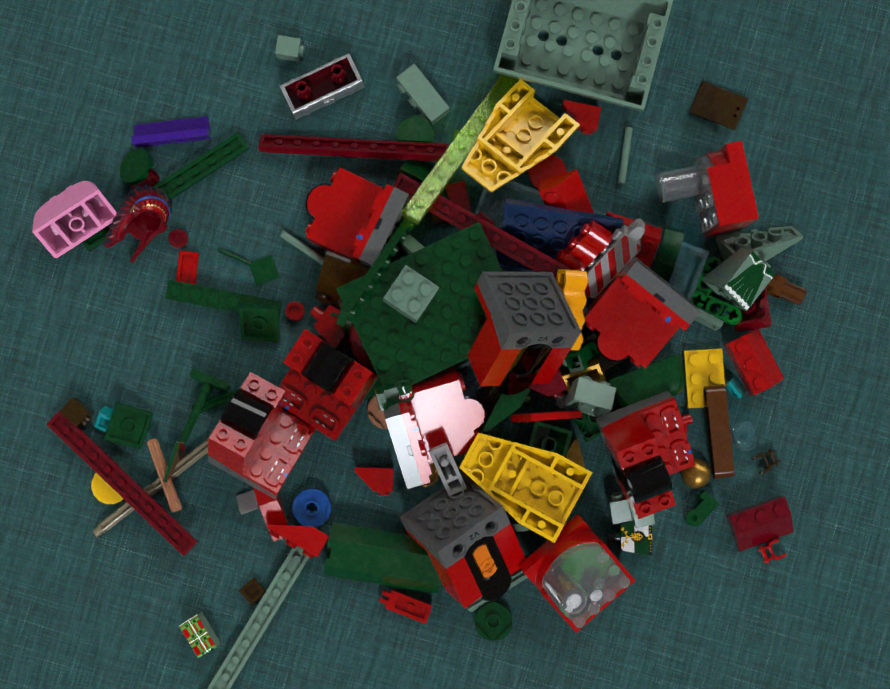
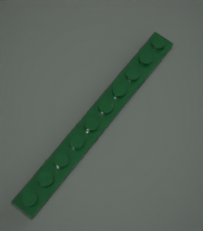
(188, 176)
(374, 273)

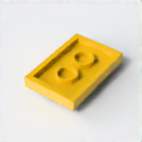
(701, 370)

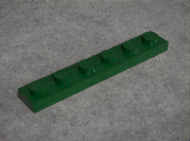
(213, 297)

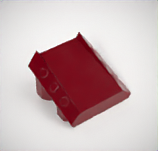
(756, 316)

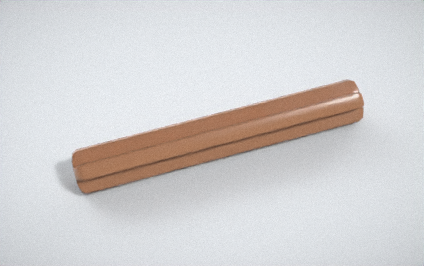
(161, 467)

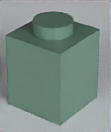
(289, 48)

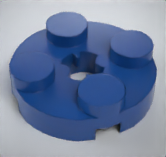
(303, 514)

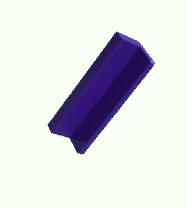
(171, 132)

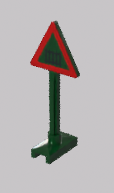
(208, 383)

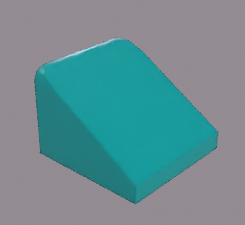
(735, 387)
(103, 418)

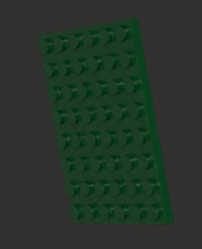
(448, 324)

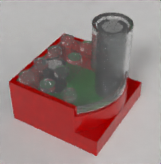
(720, 186)
(577, 573)

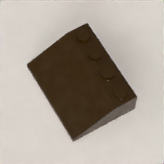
(335, 273)

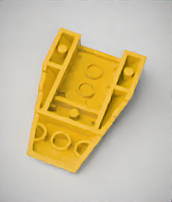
(516, 138)
(527, 481)

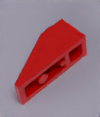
(271, 510)

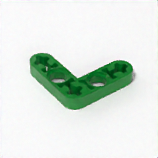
(705, 294)

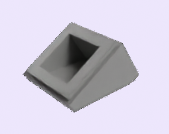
(247, 502)

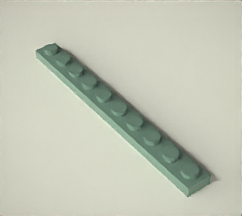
(260, 620)

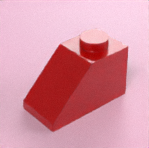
(583, 114)
(377, 478)

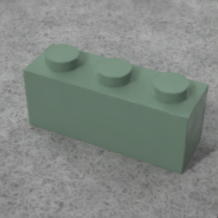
(422, 94)

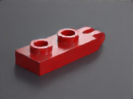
(406, 605)

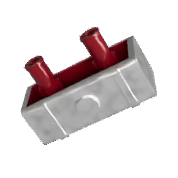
(322, 86)

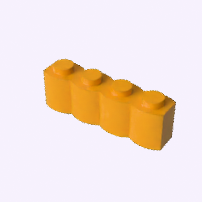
(573, 288)

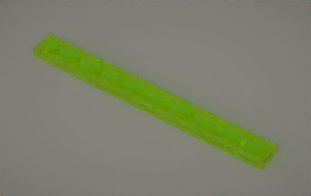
(456, 153)

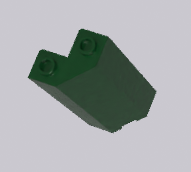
(379, 558)

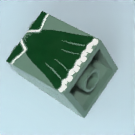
(740, 278)

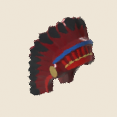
(141, 215)

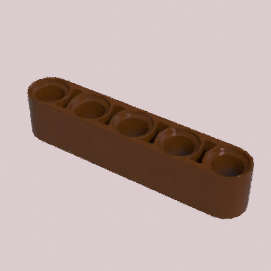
(718, 431)

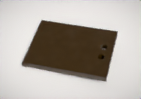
(718, 105)

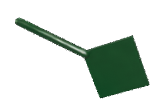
(262, 269)

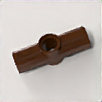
(781, 288)

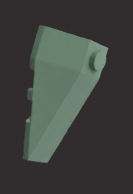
(765, 243)

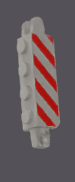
(614, 257)

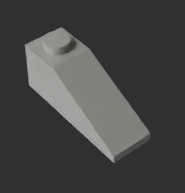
(447, 469)

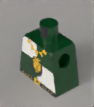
(632, 538)

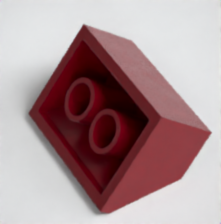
(760, 522)

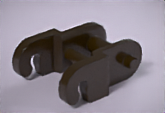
(768, 467)

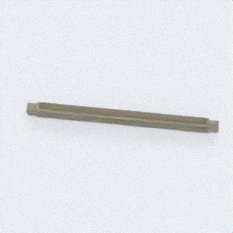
(152, 489)

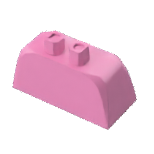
(72, 217)

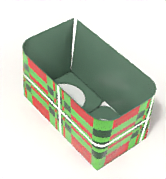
(199, 634)

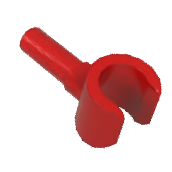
(687, 419)

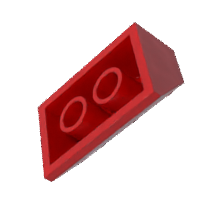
(565, 192)
(754, 362)

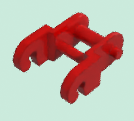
(767, 559)

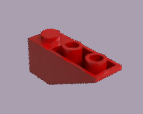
(305, 537)

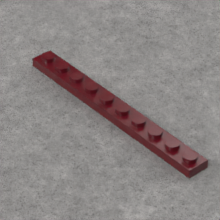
(352, 147)
(497, 237)
(123, 484)

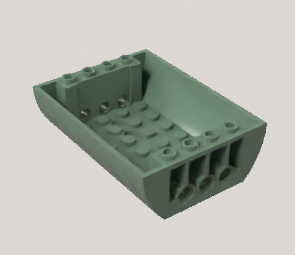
(621, 26)

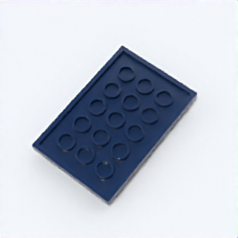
(546, 228)

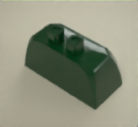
(649, 381)

